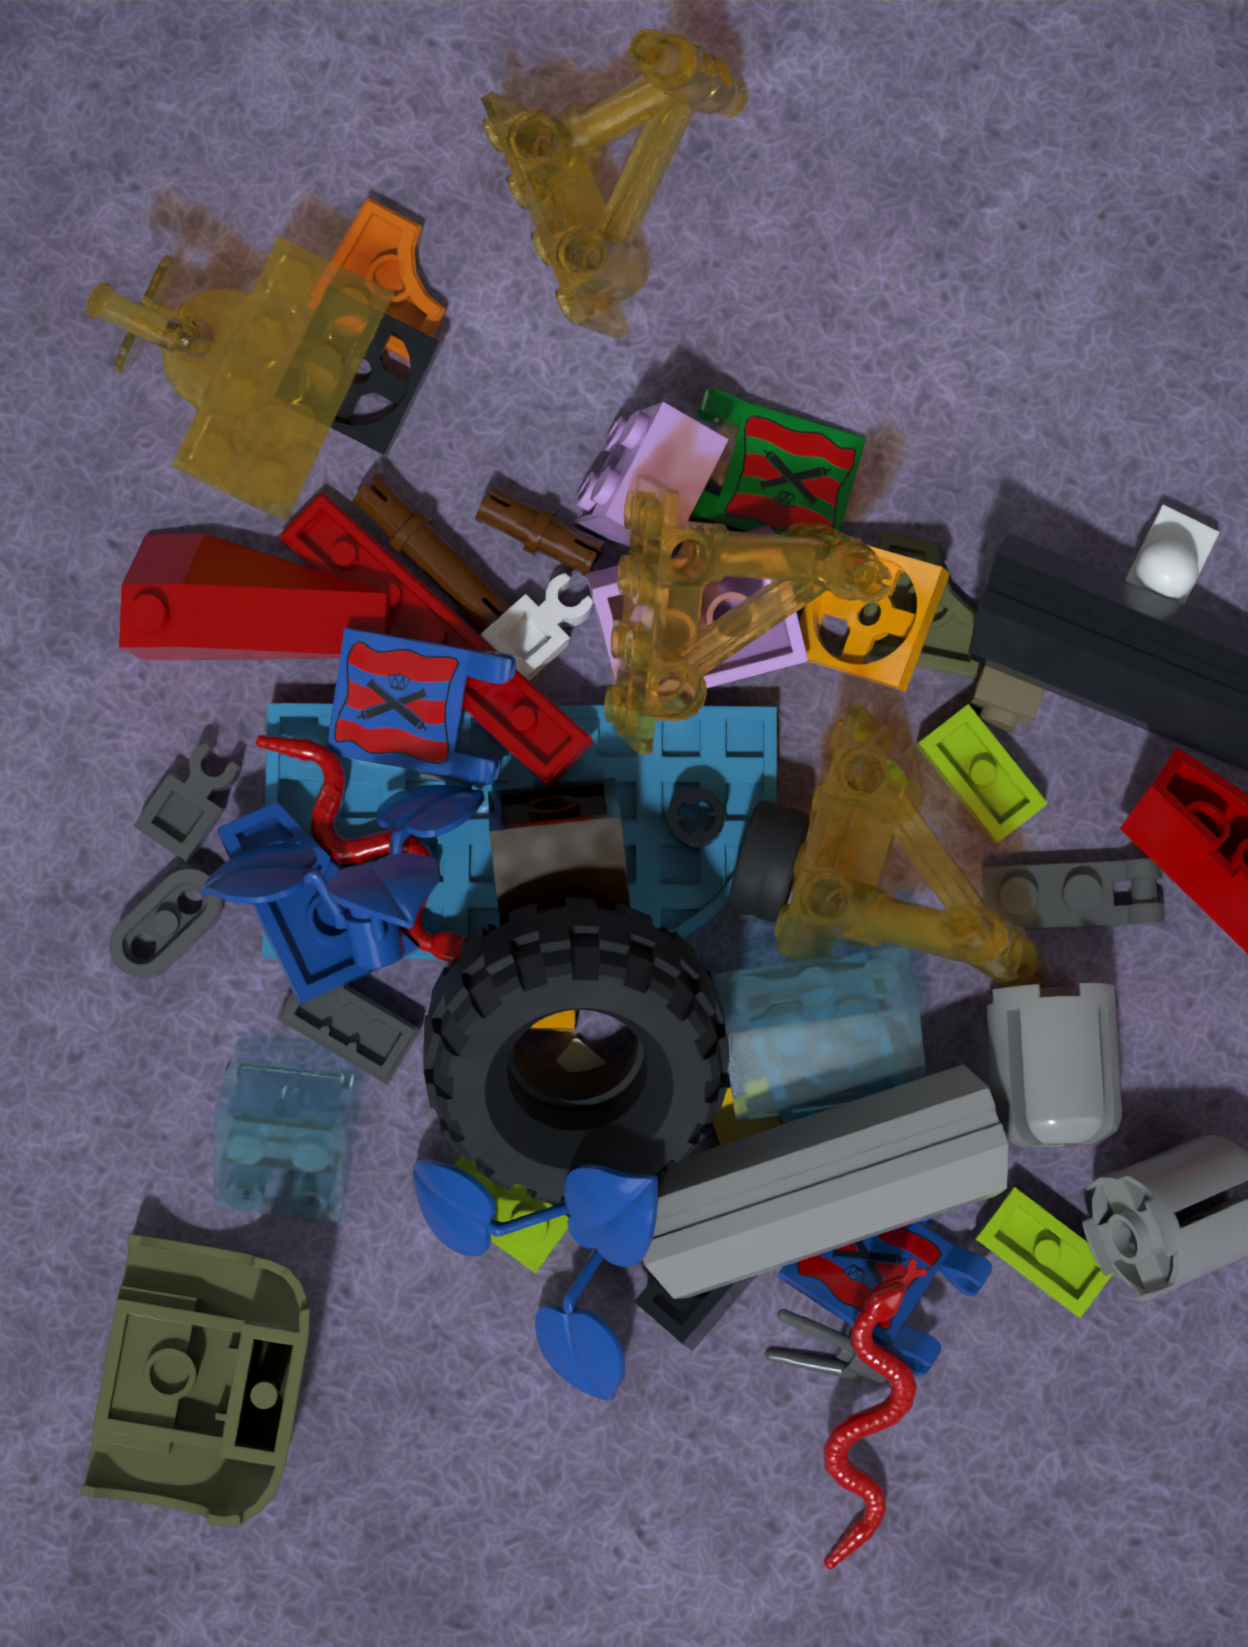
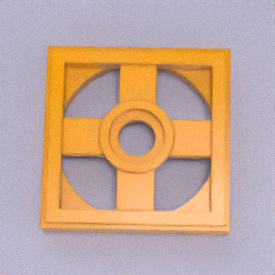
(897, 667)

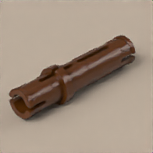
(415, 536)

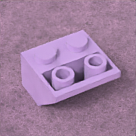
(652, 444)

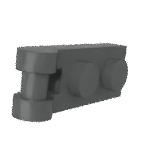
(1073, 894)

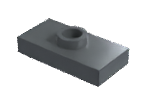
(353, 1030)

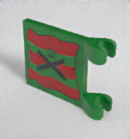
(778, 468)

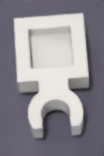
(535, 631)

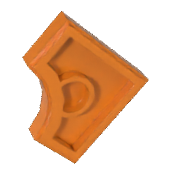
(383, 250)

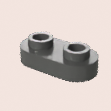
(163, 919)

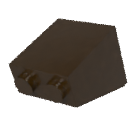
(557, 845)

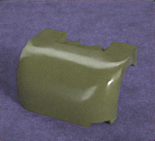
(235, 1344)

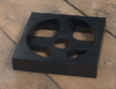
(422, 354)

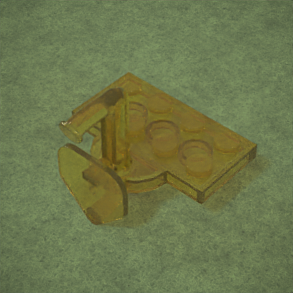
(271, 368)

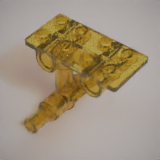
(558, 163)
(666, 594)
(844, 862)

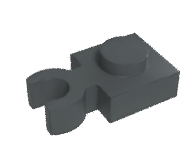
(181, 812)

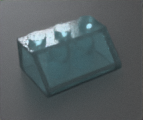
(820, 1031)

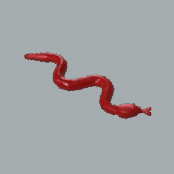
(442, 945)
(879, 1306)

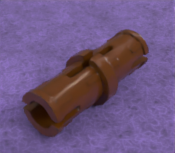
(539, 530)

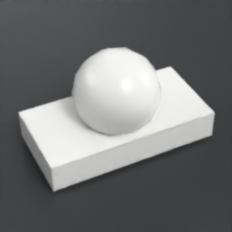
(1172, 555)

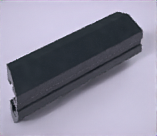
(1115, 649)

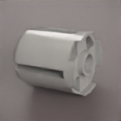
(1055, 1064)
(1145, 1199)

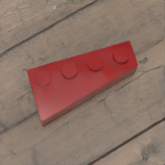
(1198, 836)

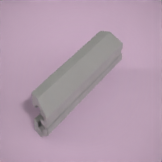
(827, 1182)

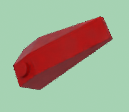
(236, 603)

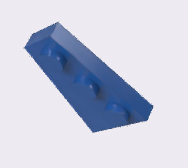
(299, 926)

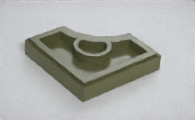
(952, 625)

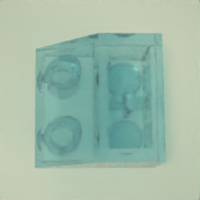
(283, 1140)

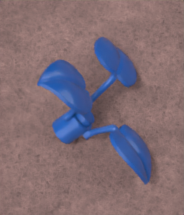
(377, 894)
(606, 1211)

